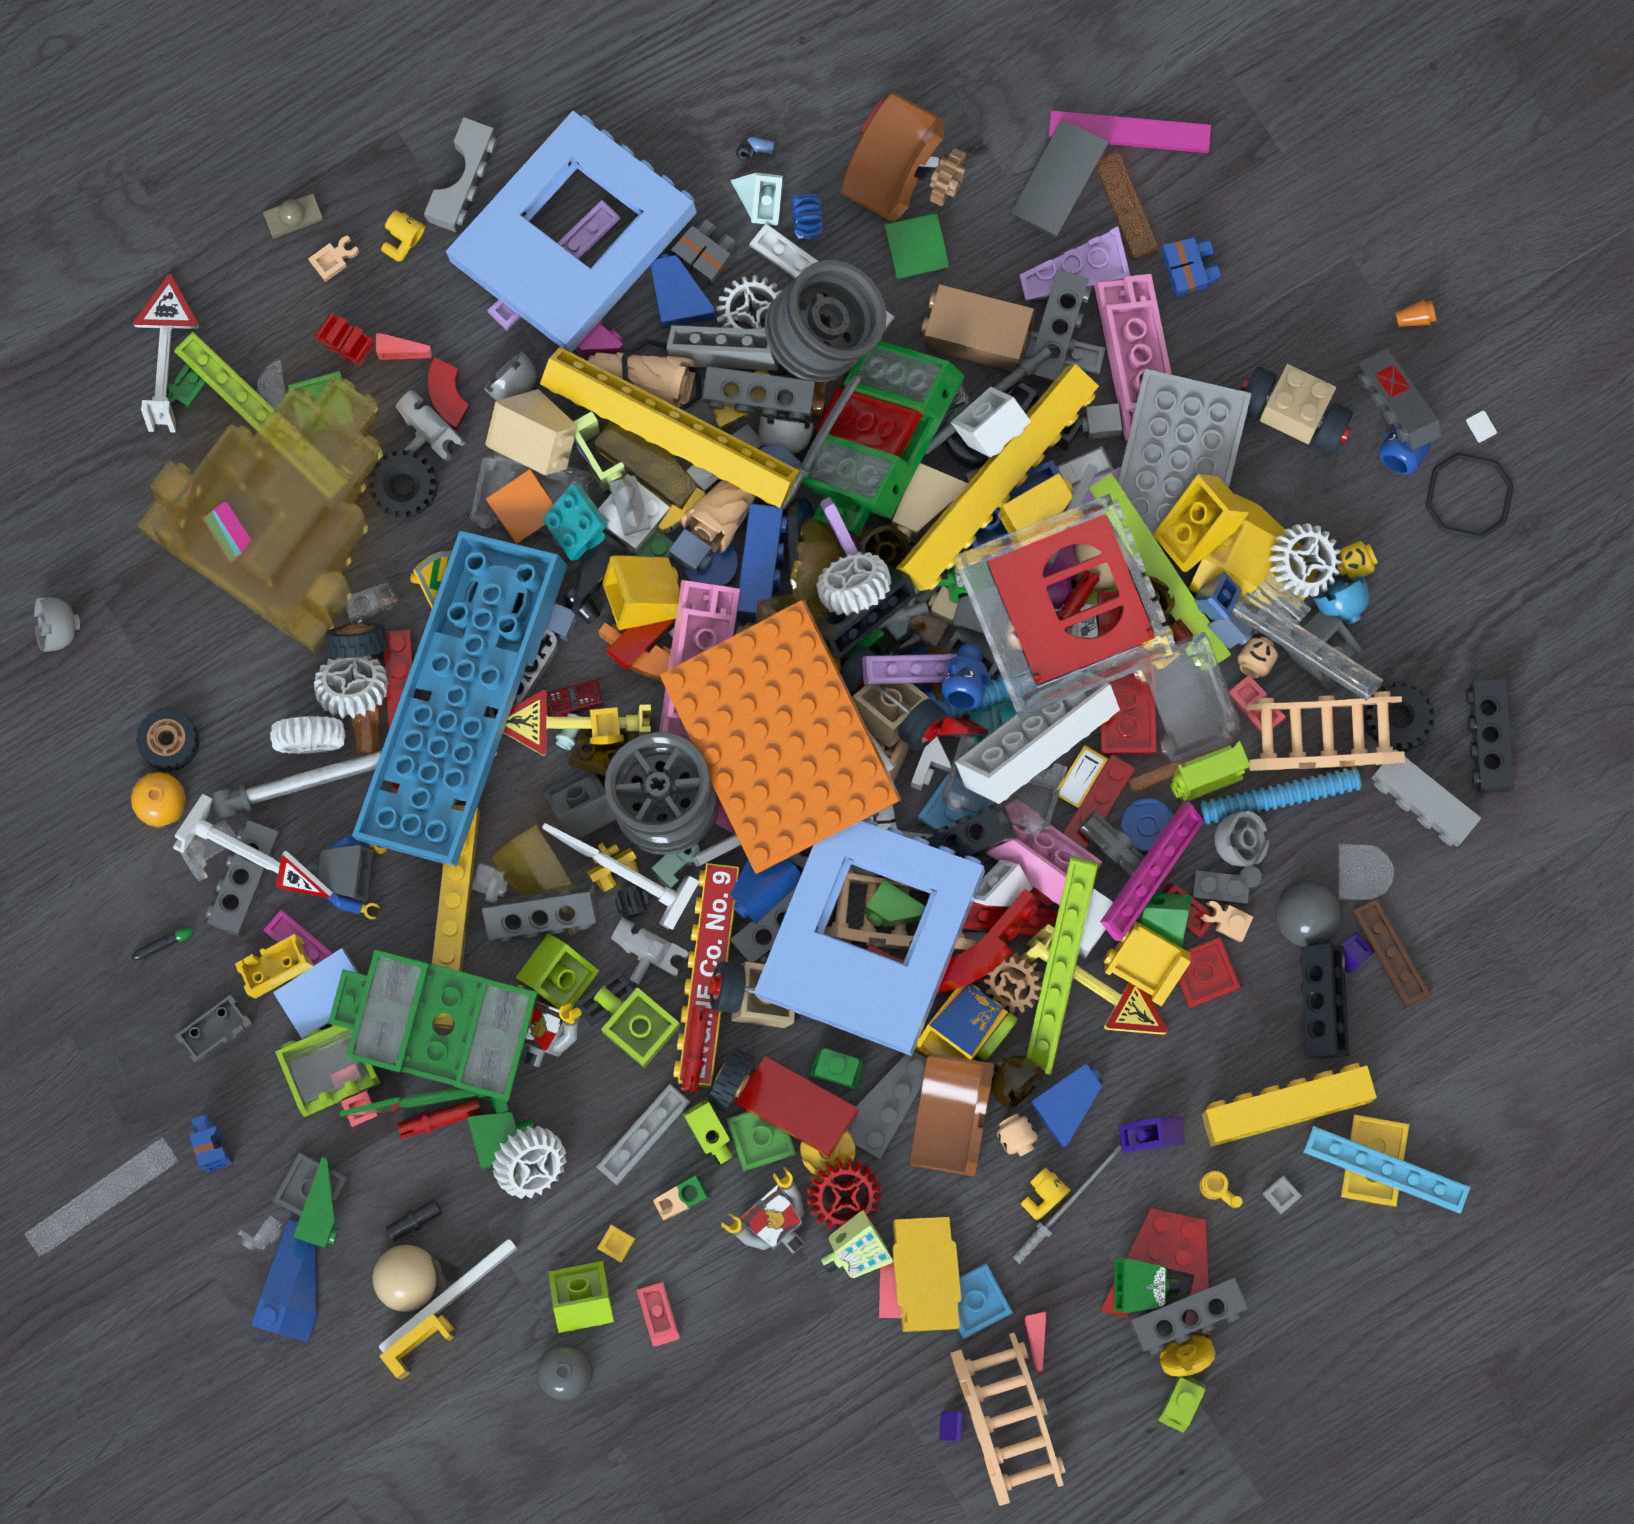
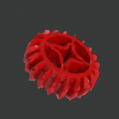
(852, 1185)

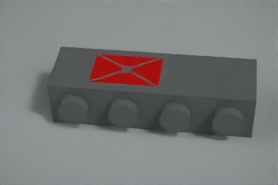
(1399, 399)

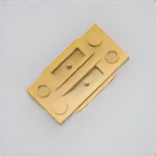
(926, 1274)

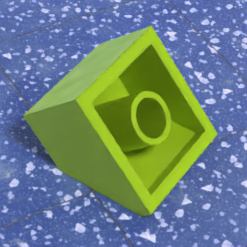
(557, 972)
(580, 1297)

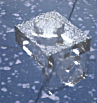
(490, 881)
(268, 1233)

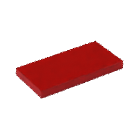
(873, 422)
(797, 1106)

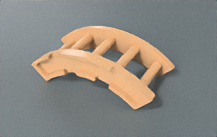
(1329, 757)
(868, 934)
(986, 1425)

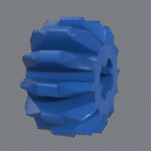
(807, 215)

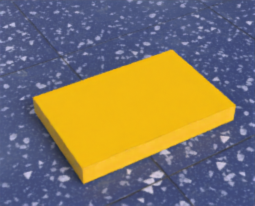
(1385, 1137)

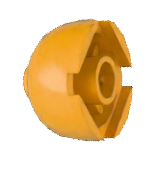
(158, 799)

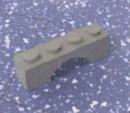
(449, 205)

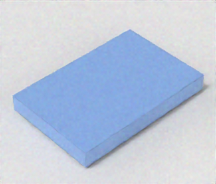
(311, 995)

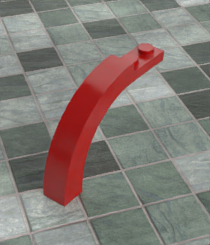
(986, 953)

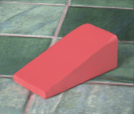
(396, 348)
(658, 1314)
(1035, 1330)

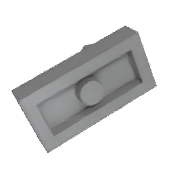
(629, 505)

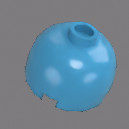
(1345, 600)

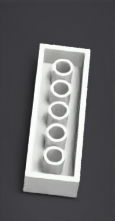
(1033, 742)

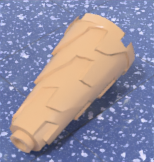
(659, 376)
(718, 515)

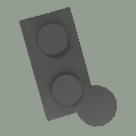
(1226, 887)

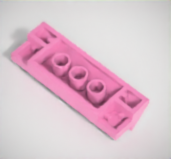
(1131, 337)
(702, 620)

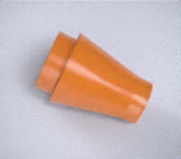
(1417, 314)

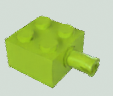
(637, 1024)

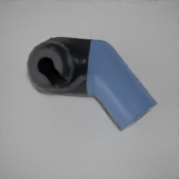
(752, 146)

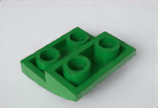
(916, 245)

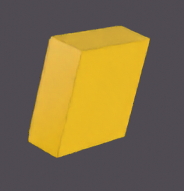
(616, 1243)

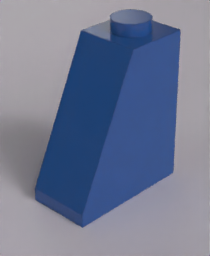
(678, 294)
(762, 891)
(1068, 1102)

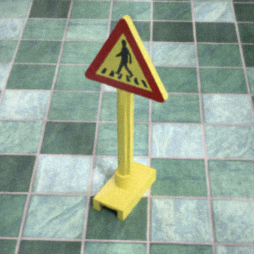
(530, 722)
(1132, 1009)

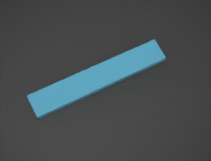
(1386, 1169)

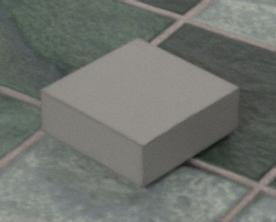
(1281, 1194)

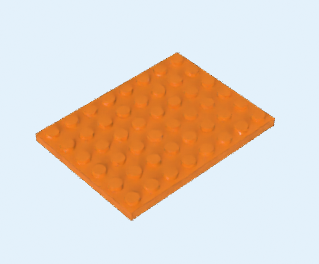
(780, 737)

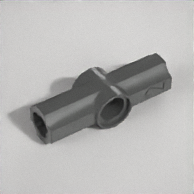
(1112, 843)

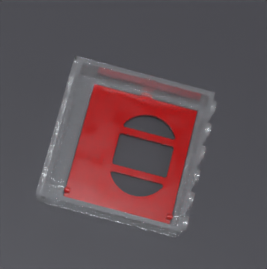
(1051, 651)

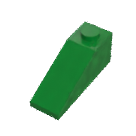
(319, 1216)

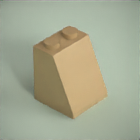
(532, 432)
(925, 501)

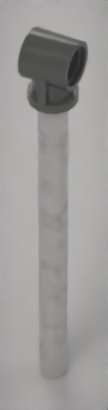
(231, 801)

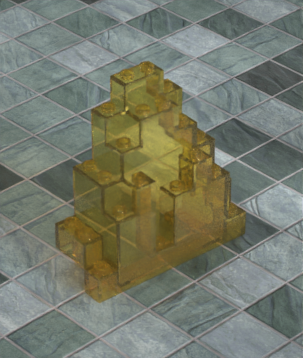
(293, 498)

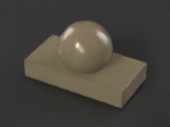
(292, 215)

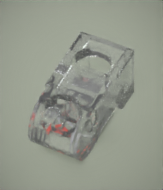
(370, 602)

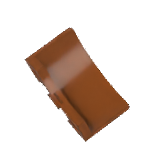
(889, 155)
(949, 1114)

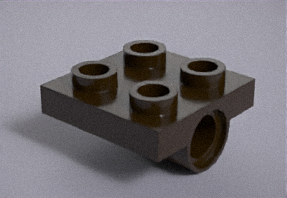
(593, 756)

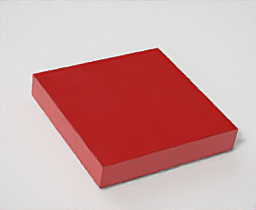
(1208, 974)

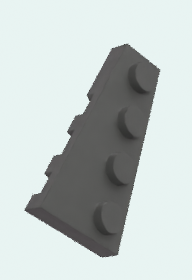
(887, 1105)

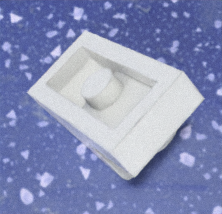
(932, 756)

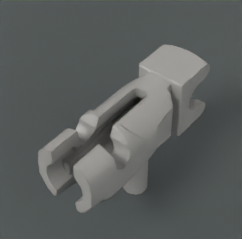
(428, 426)
(648, 948)

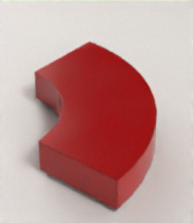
(444, 392)

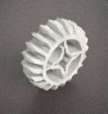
(746, 289)
(1314, 541)
(853, 583)
(351, 685)
(307, 735)
(529, 1162)

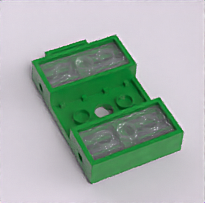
(868, 479)
(395, 1016)

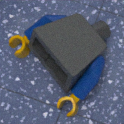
(347, 873)

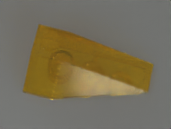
(815, 554)
(533, 867)

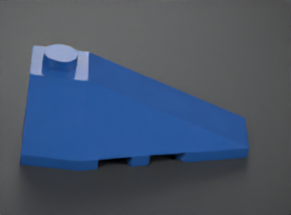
(290, 1289)

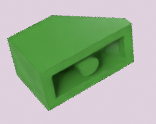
(893, 907)

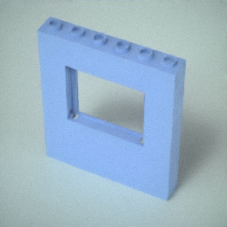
(538, 274)
(850, 984)

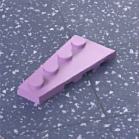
(1099, 260)

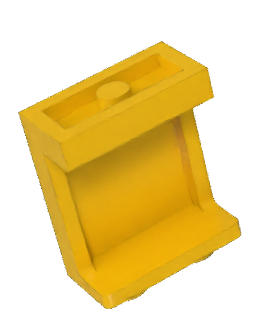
(1148, 961)
(394, 1354)

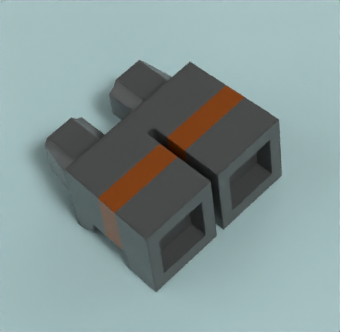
(703, 254)

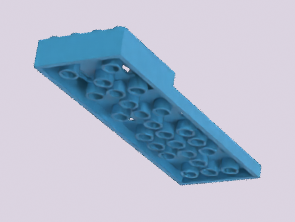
(469, 662)

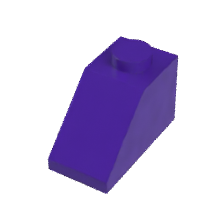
(1152, 1134)

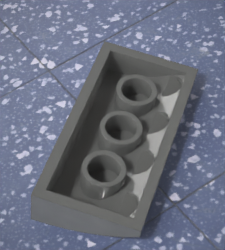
(1060, 179)

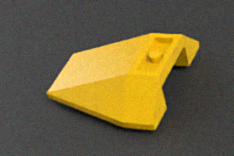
(1246, 553)

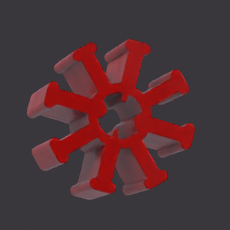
(344, 339)

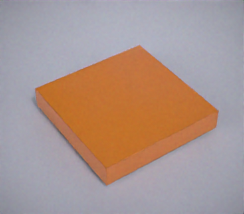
(521, 505)

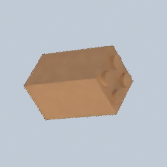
(978, 328)

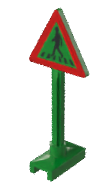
(391, 1105)

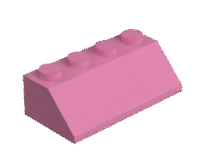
(1042, 858)

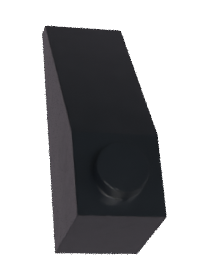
(593, 570)

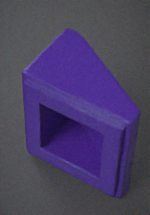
(1355, 952)
(951, 1426)

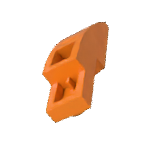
(649, 664)

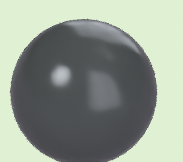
(1309, 914)

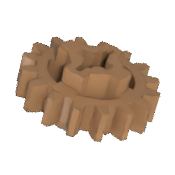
(948, 177)
(1013, 986)

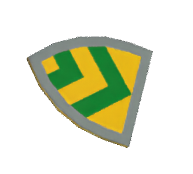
(430, 574)

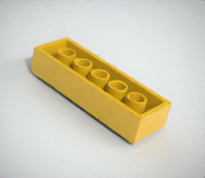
(1289, 1105)

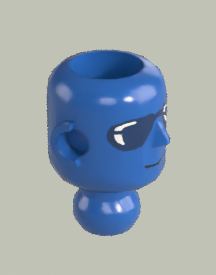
(1399, 456)
(965, 678)

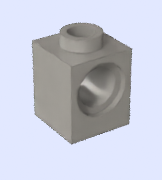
(1102, 421)

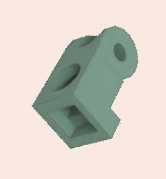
(672, 865)

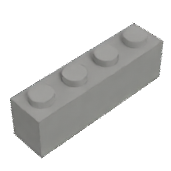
(722, 347)
(1426, 799)

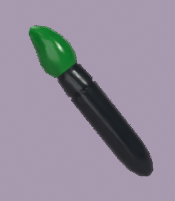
(148, 950)

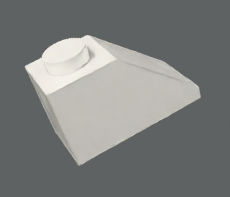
(1002, 885)

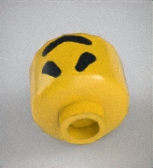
(1357, 560)

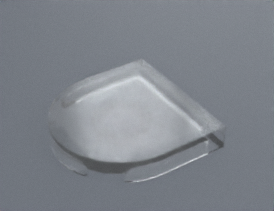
(1363, 872)

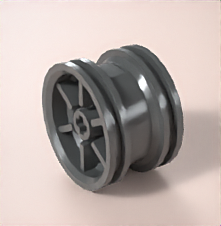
(815, 316)
(684, 825)

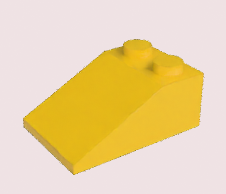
(1200, 521)

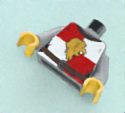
(551, 1031)
(772, 1218)

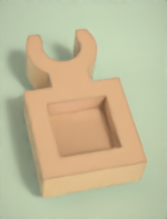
(330, 260)
(1230, 922)

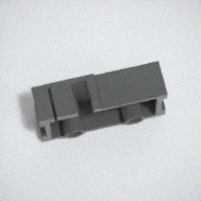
(214, 1029)

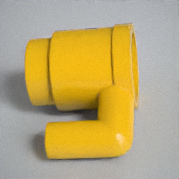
(406, 230)
(1215, 1186)
(1050, 1189)

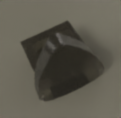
(445, 1276)

